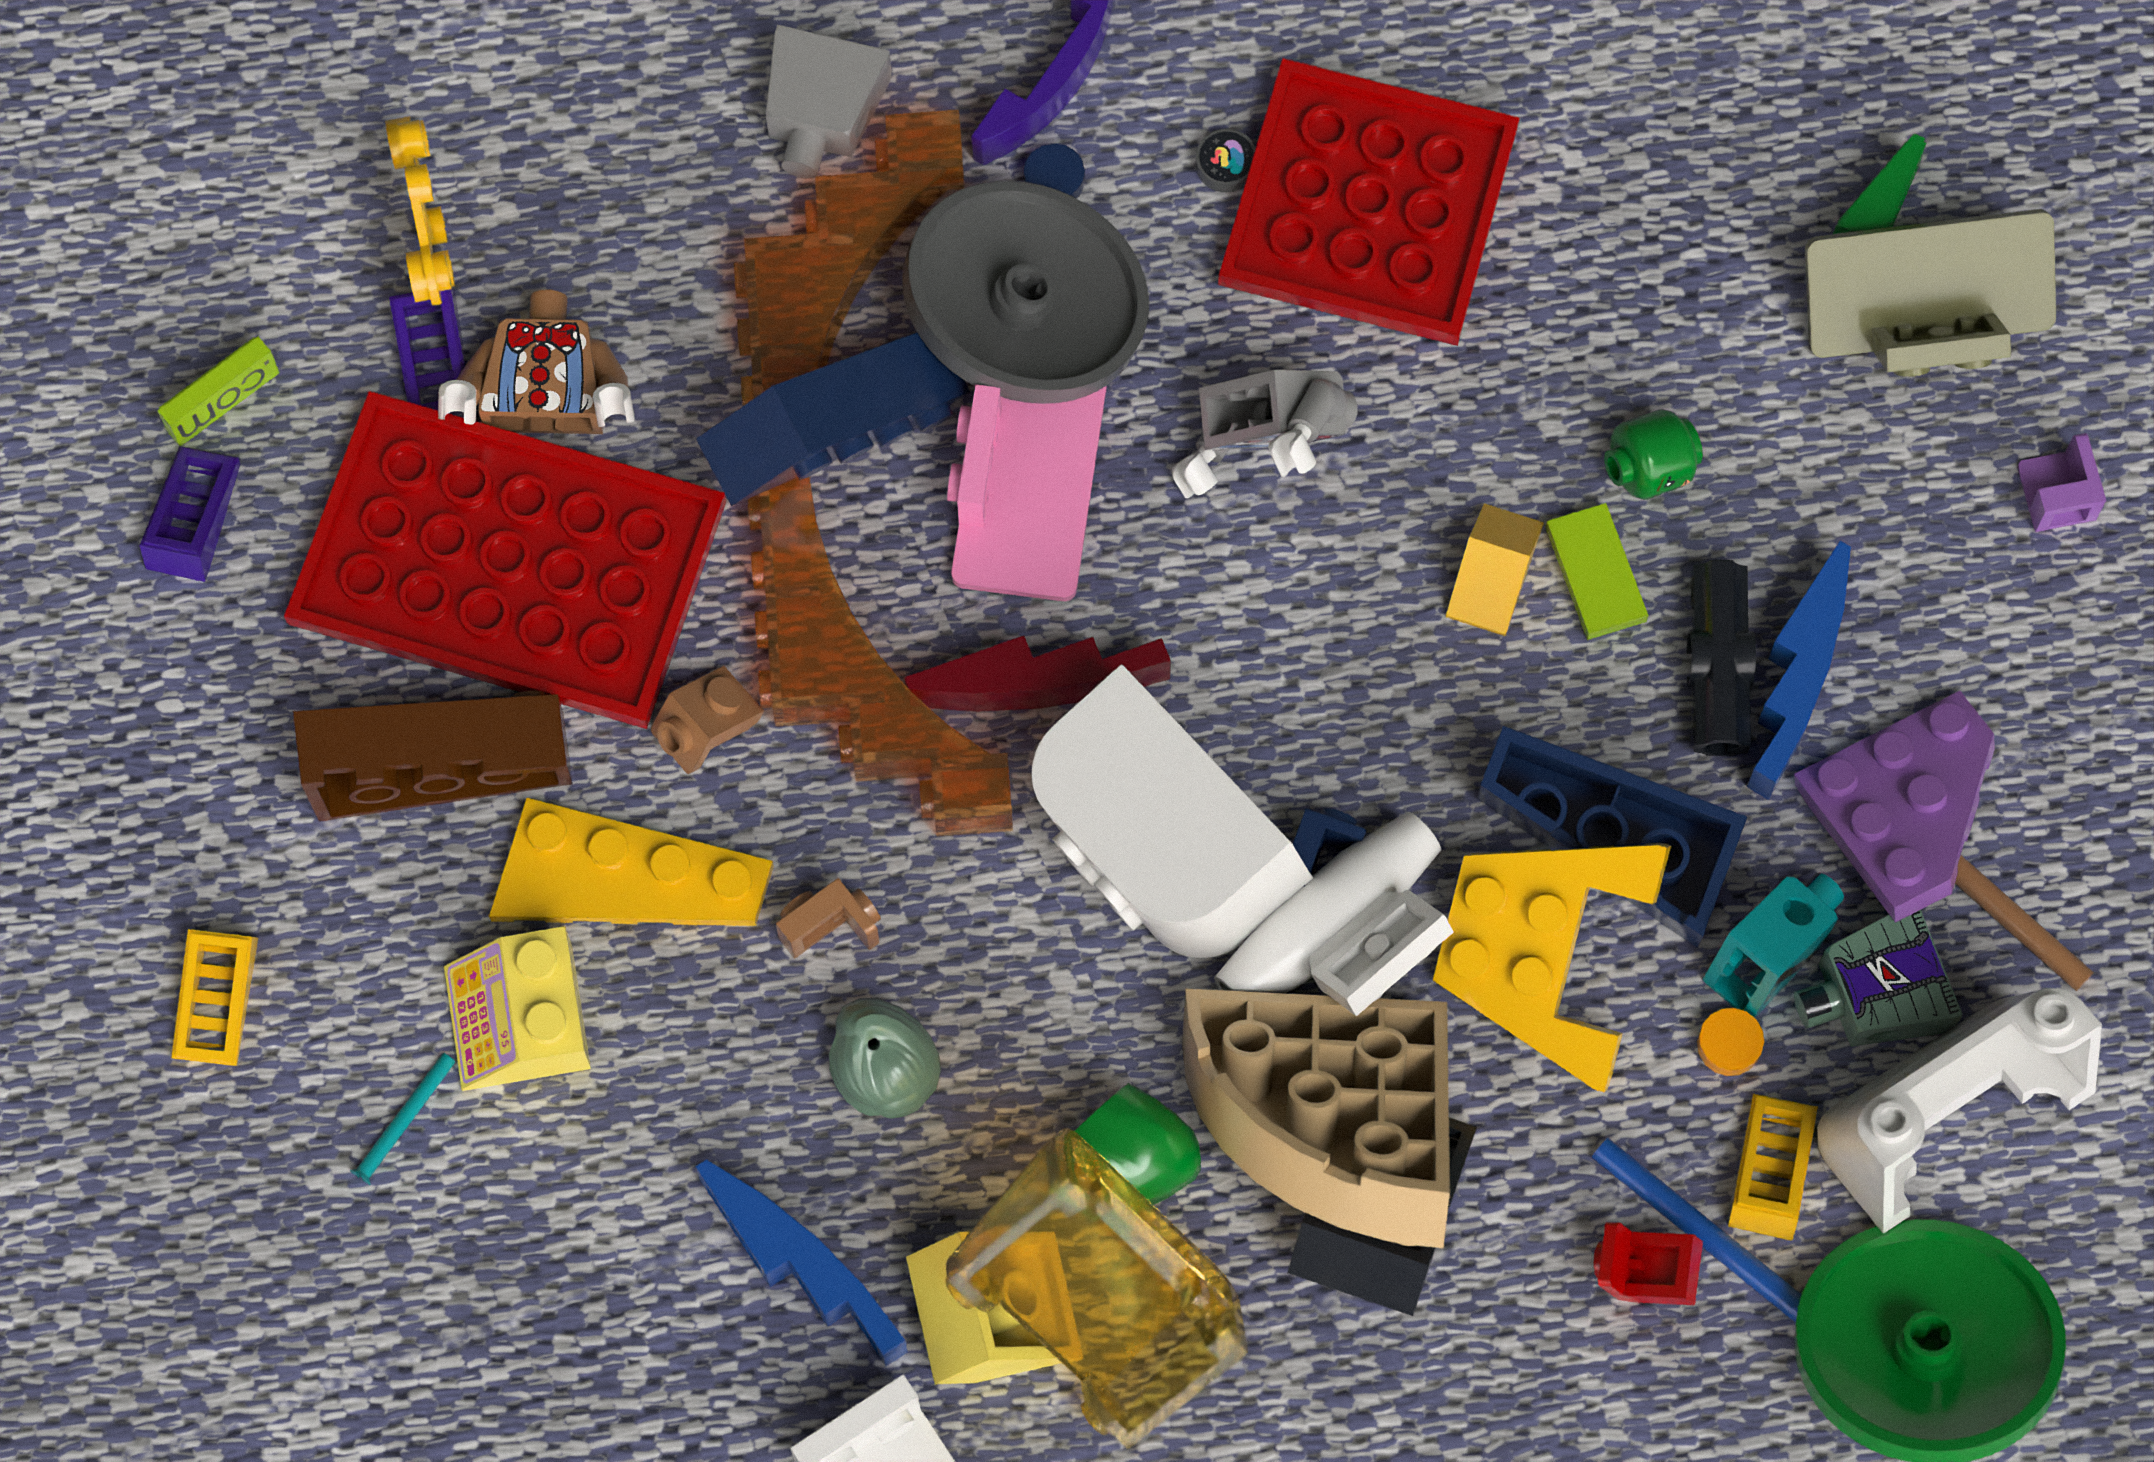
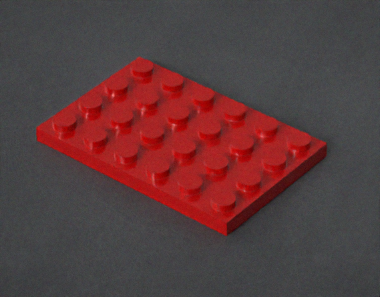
(506, 559)

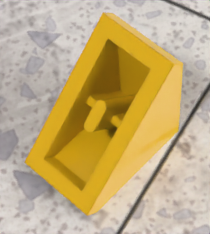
(1494, 569)

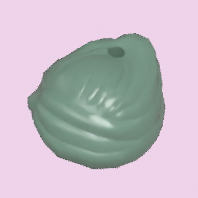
(892, 1074)

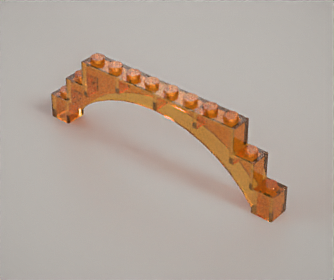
(817, 650)

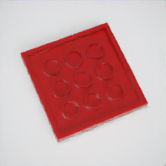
(1369, 201)

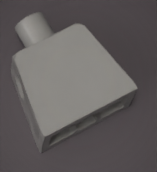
(822, 95)

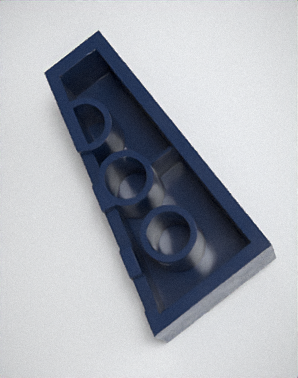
(830, 417)
(1587, 804)

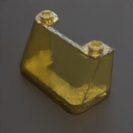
(1102, 1287)

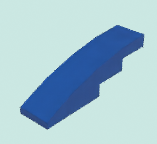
(1806, 654)
(786, 1247)

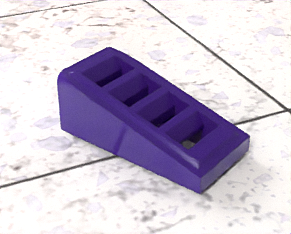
(402, 308)
(183, 550)

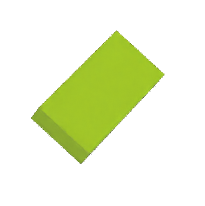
(1596, 571)

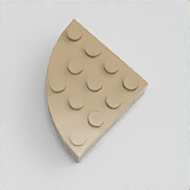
(1329, 1104)

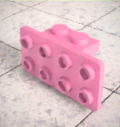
(1023, 493)

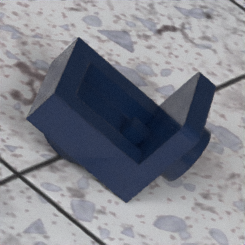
(1328, 828)

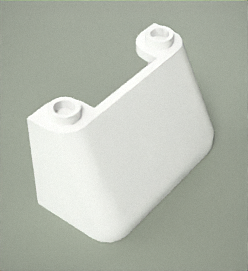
(2026, 1040)

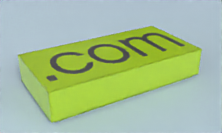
(218, 390)

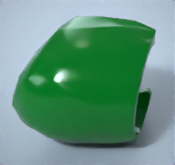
(1144, 1143)

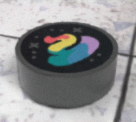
(1224, 160)

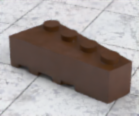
(429, 753)

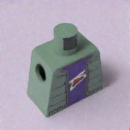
(1882, 985)

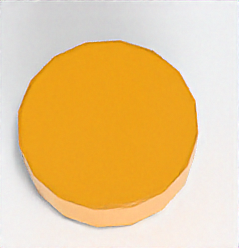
(1730, 1041)

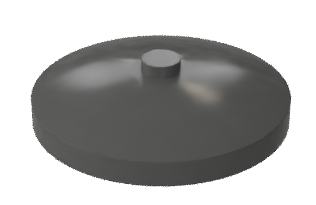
(1025, 291)

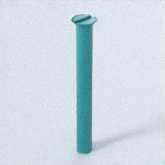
(403, 1118)

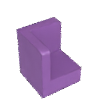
(2063, 486)

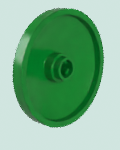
(1930, 1341)

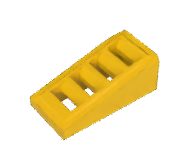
(196, 944)
(1766, 1206)

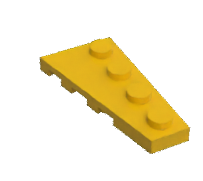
(607, 870)

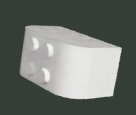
(1160, 823)

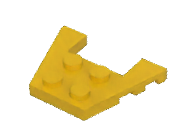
(1517, 936)

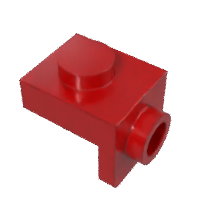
(1648, 1265)

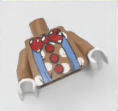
(541, 376)

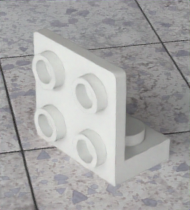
(877, 1429)

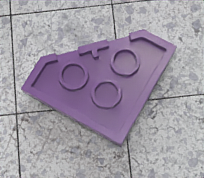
(1905, 801)

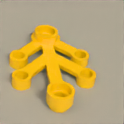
(427, 270)

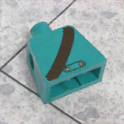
(1778, 937)

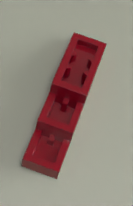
(1015, 680)

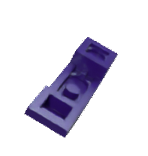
(1017, 120)

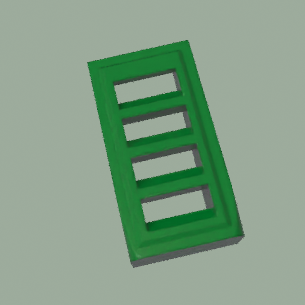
(1884, 196)

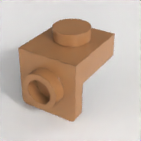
(703, 717)
(813, 917)

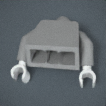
(1267, 411)

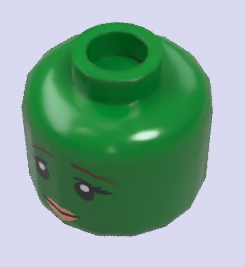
(1653, 454)

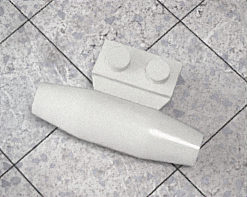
(1350, 924)

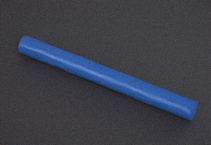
(1692, 1221)

